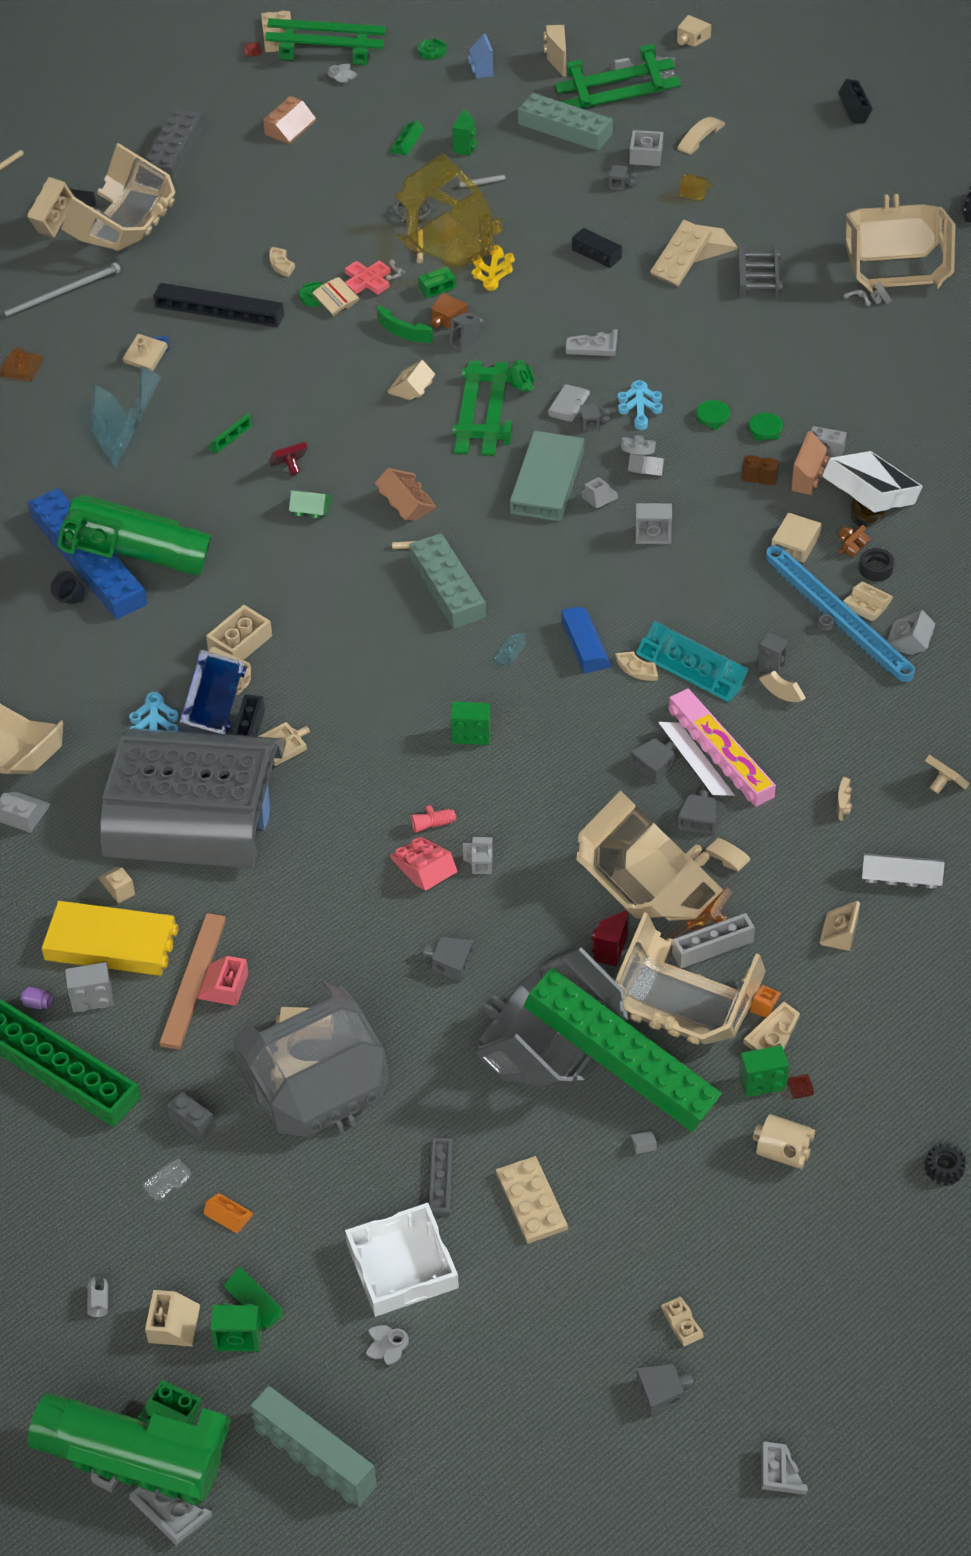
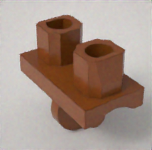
(849, 545)

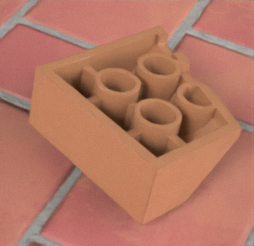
(405, 494)

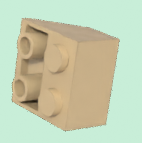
(171, 1319)

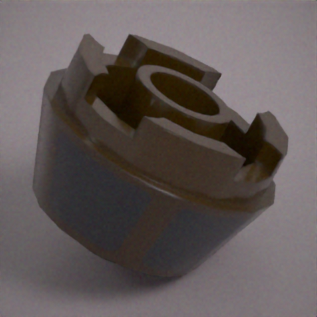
(864, 516)

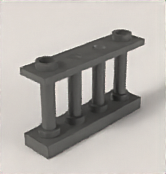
(744, 264)

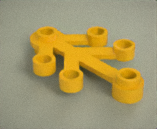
(491, 282)

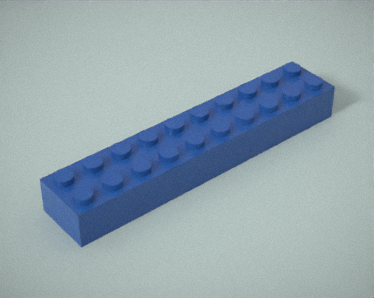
(104, 576)

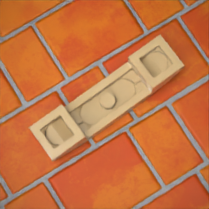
(698, 132)

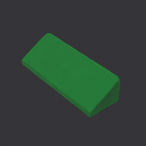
(407, 138)
(230, 434)
(247, 1291)

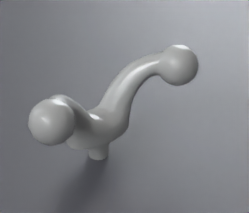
(399, 271)
(860, 293)

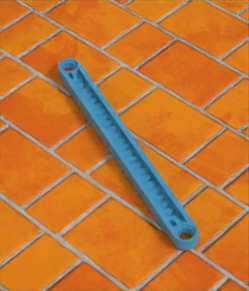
(841, 613)

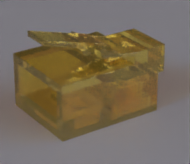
(694, 187)

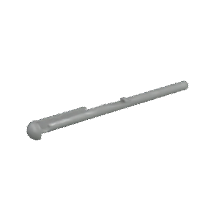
(115, 268)

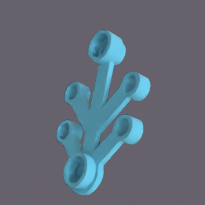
(639, 388)
(154, 702)

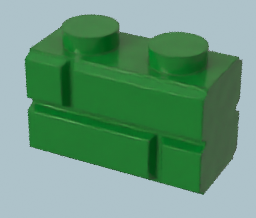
(436, 282)

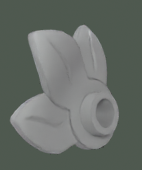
(341, 73)
(384, 1343)

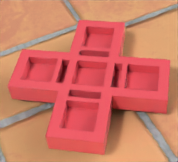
(367, 277)

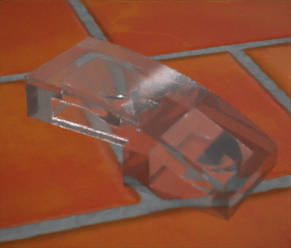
(170, 1176)

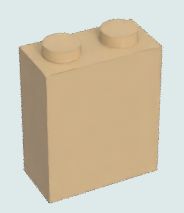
(797, 536)

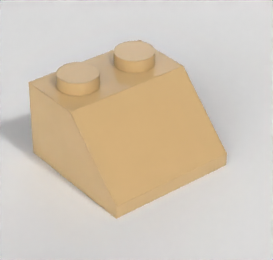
(412, 381)

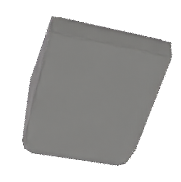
(644, 1142)

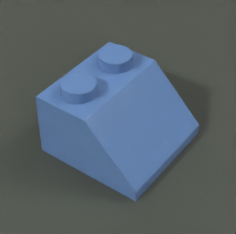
(481, 58)

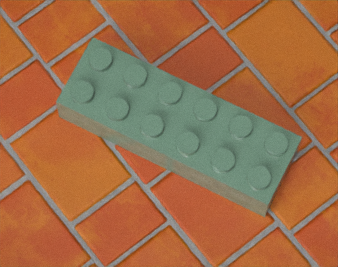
(565, 121)
(447, 580)
(313, 1446)

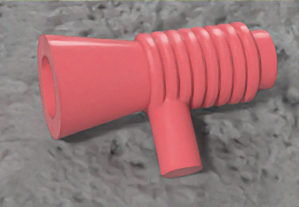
(432, 819)

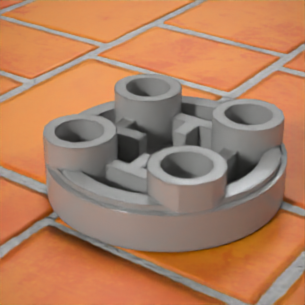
(638, 445)

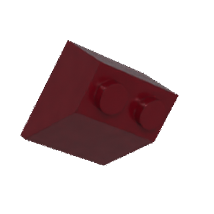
(610, 939)

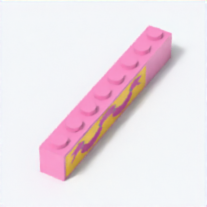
(722, 747)

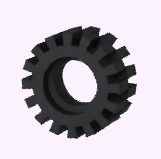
(941, 1174)

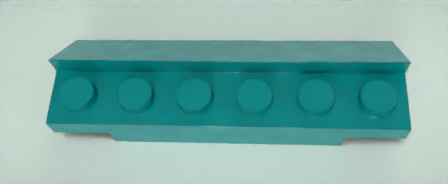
(692, 661)

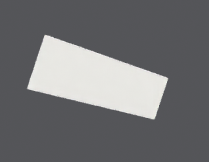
(696, 758)

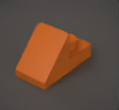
(764, 1001)

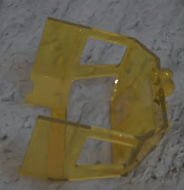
(463, 231)

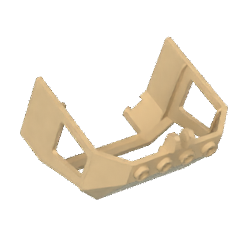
(900, 234)

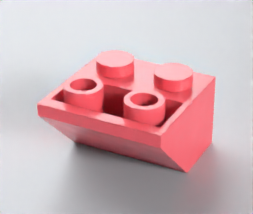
(224, 981)

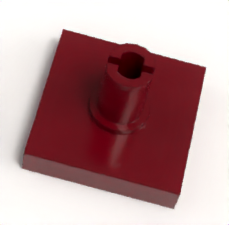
(289, 456)

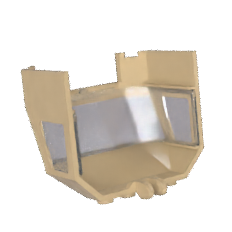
(138, 200)
(680, 999)

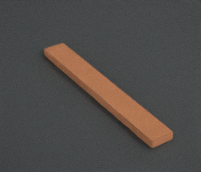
(191, 983)

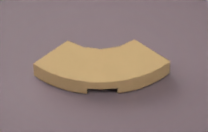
(280, 262)
(636, 667)
(781, 688)

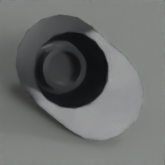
(67, 588)

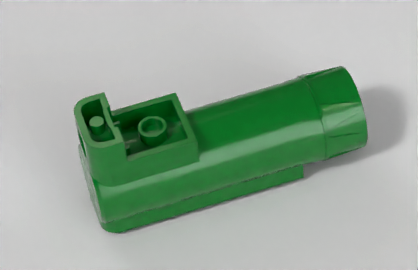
(113, 528)
(153, 1454)

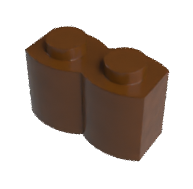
(760, 470)

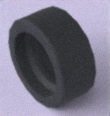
(876, 574)

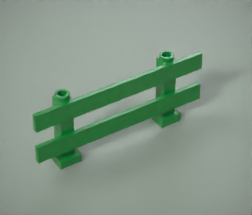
(360, 54)
(651, 67)
(492, 429)

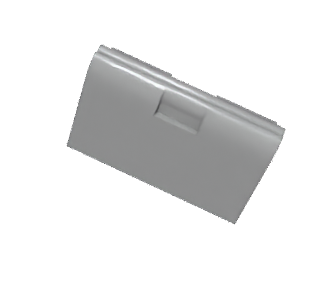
(568, 402)

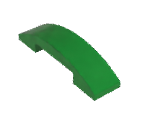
(404, 330)

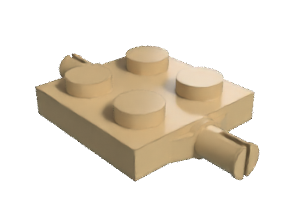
(293, 740)

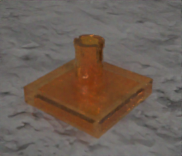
(21, 365)
(712, 911)

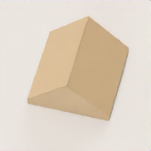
(840, 926)

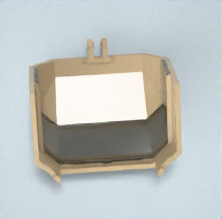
(644, 864)

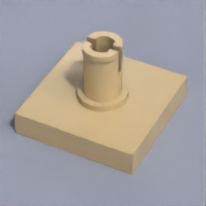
(145, 352)
(945, 775)

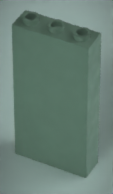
(547, 476)

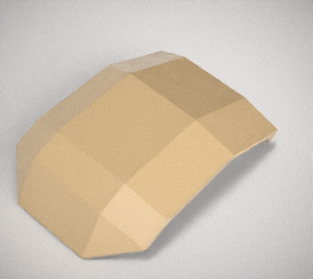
(26, 742)

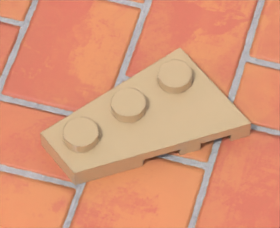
(774, 1029)

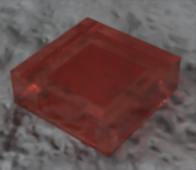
(252, 49)
(800, 1086)

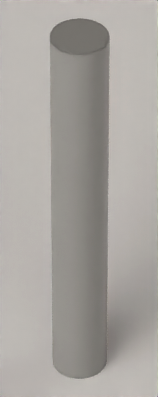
(487, 180)

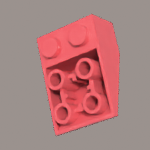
(424, 862)

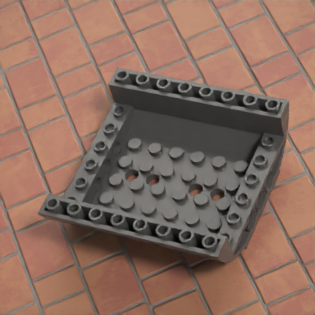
(182, 813)

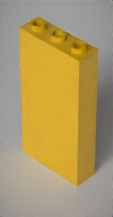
(110, 935)

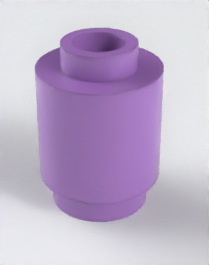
(36, 998)

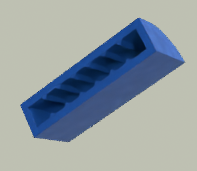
(584, 639)

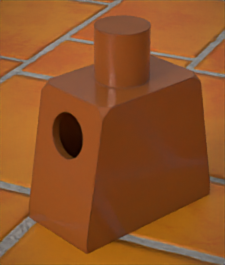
(445, 309)

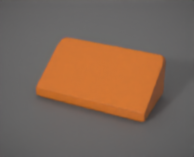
(227, 1212)

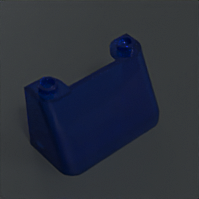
(212, 692)

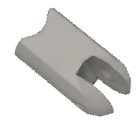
(97, 1299)

